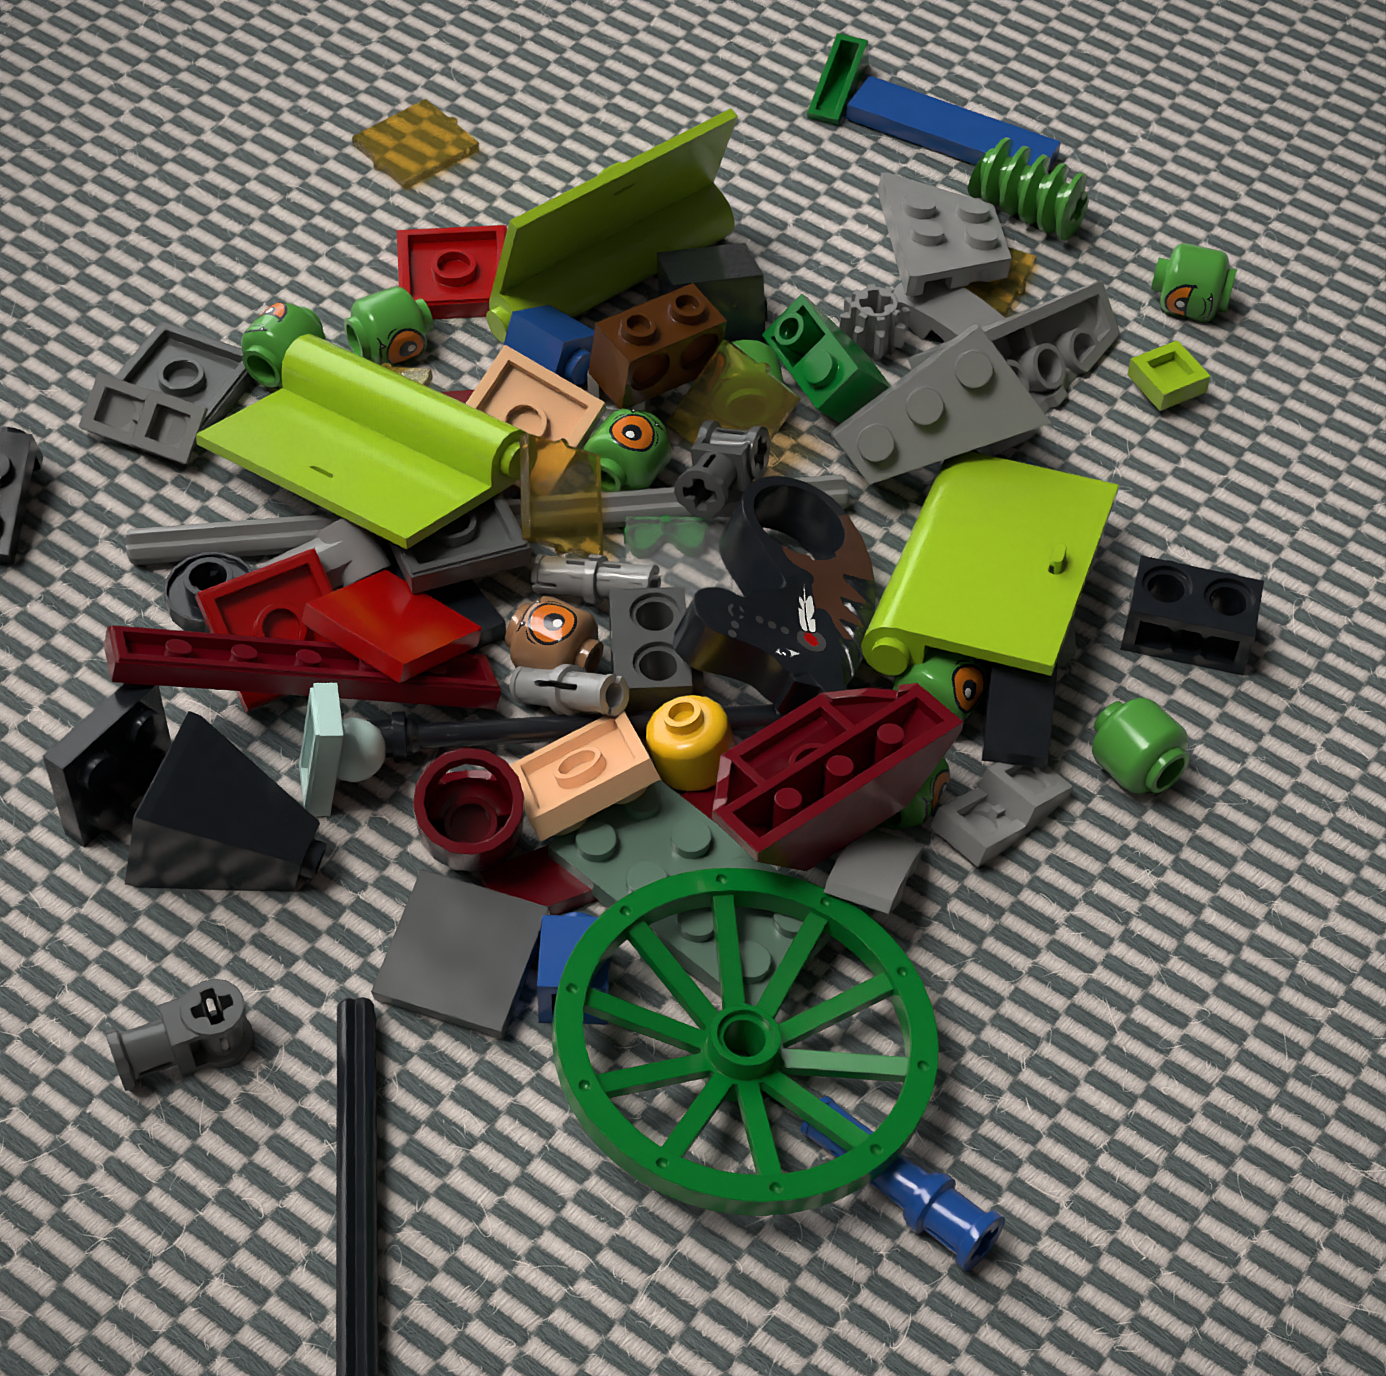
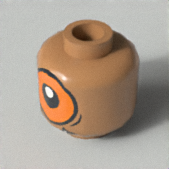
(553, 635)

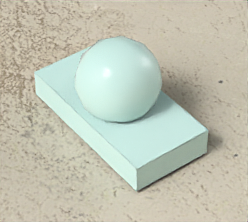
(334, 749)

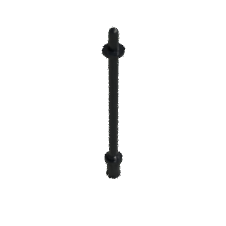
(407, 736)

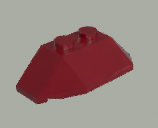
(830, 772)

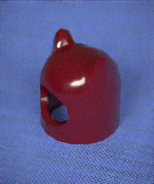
(469, 815)

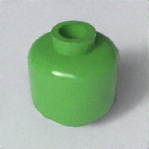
(1140, 745)

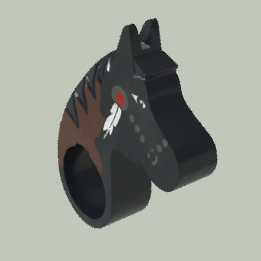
(798, 616)

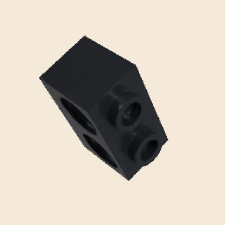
(1192, 615)

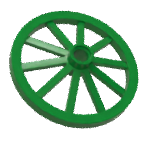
(744, 1029)

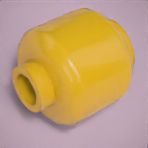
(688, 741)

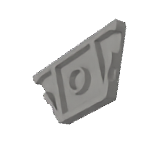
(941, 235)

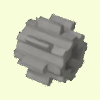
(875, 320)

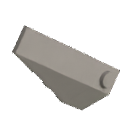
(1049, 347)

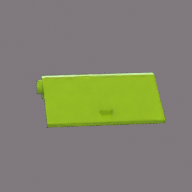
(610, 227)
(369, 443)
(982, 565)

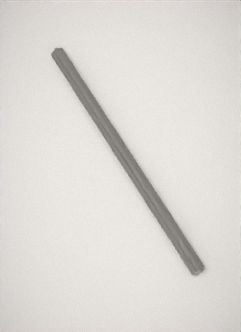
(285, 533)

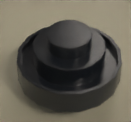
(196, 575)

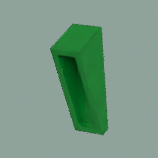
(839, 79)

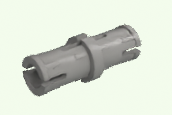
(590, 577)
(592, 691)

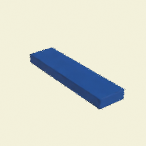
(939, 123)

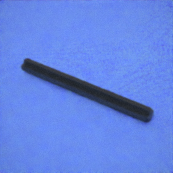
(356, 1191)

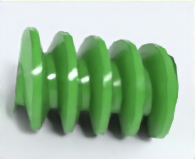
(1030, 189)

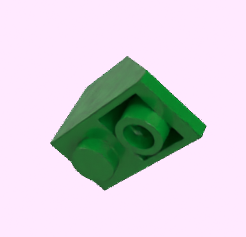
(824, 360)

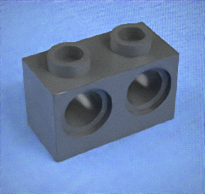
(643, 646)

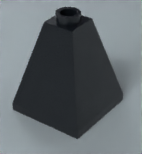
(219, 822)

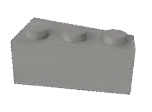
(940, 410)

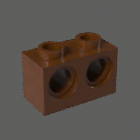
(655, 346)

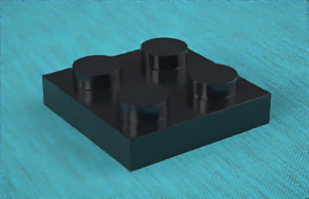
(108, 760)

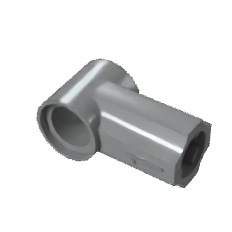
(345, 553)

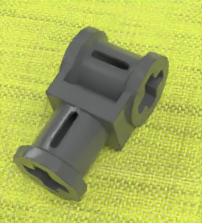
(721, 462)
(186, 1035)

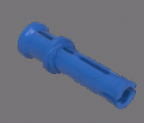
(927, 1201)

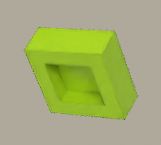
(1168, 375)

